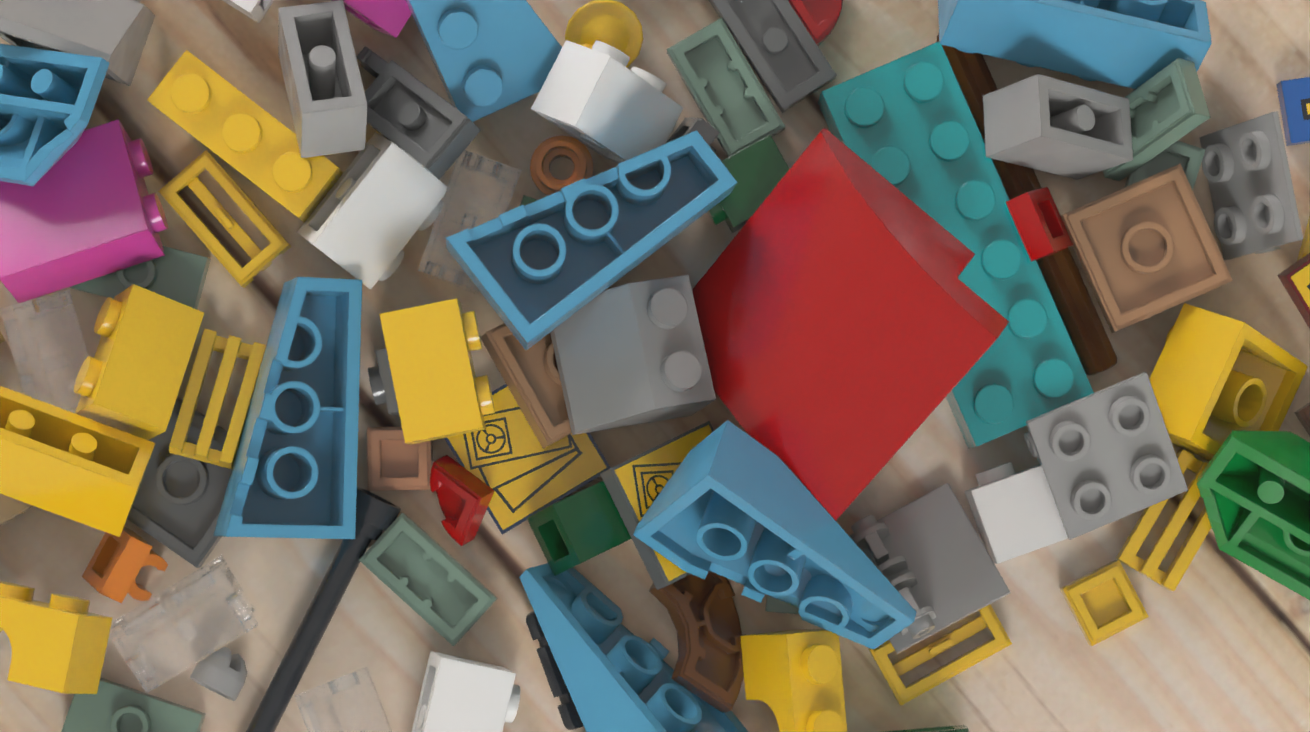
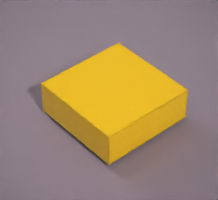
(1104, 602)

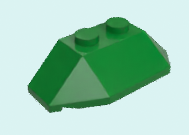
(1261, 503)

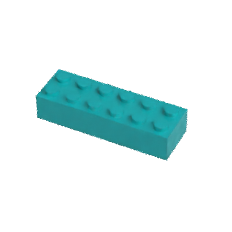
(924, 141)

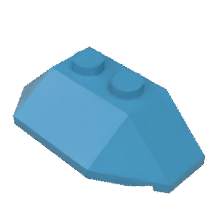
(43, 107)

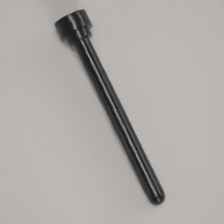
(372, 517)

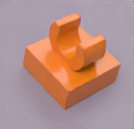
(118, 563)

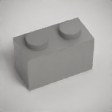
(322, 78)
(1057, 127)

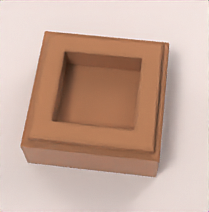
(396, 464)

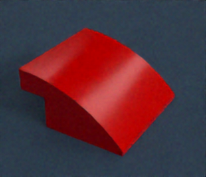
(839, 321)

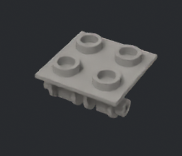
(1251, 187)
(1106, 455)
(932, 561)

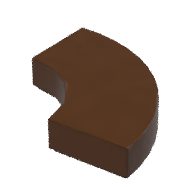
(706, 637)

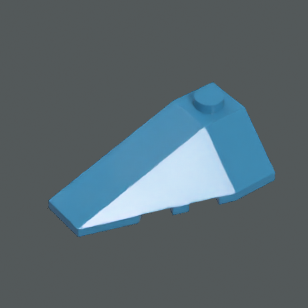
(756, 523)
(608, 670)

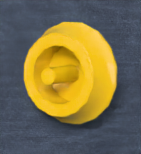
(608, 23)

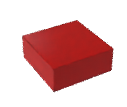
(1039, 223)

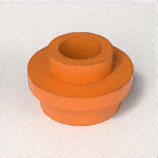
(555, 148)

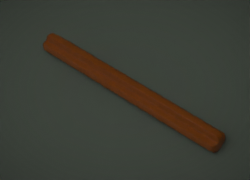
(1059, 268)

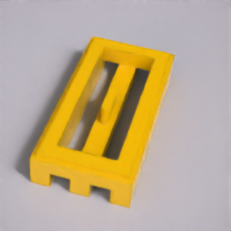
(260, 258)
(231, 349)
(1190, 545)
(907, 693)

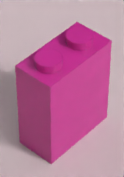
(81, 216)

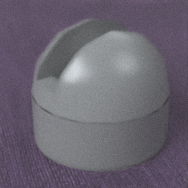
(221, 673)

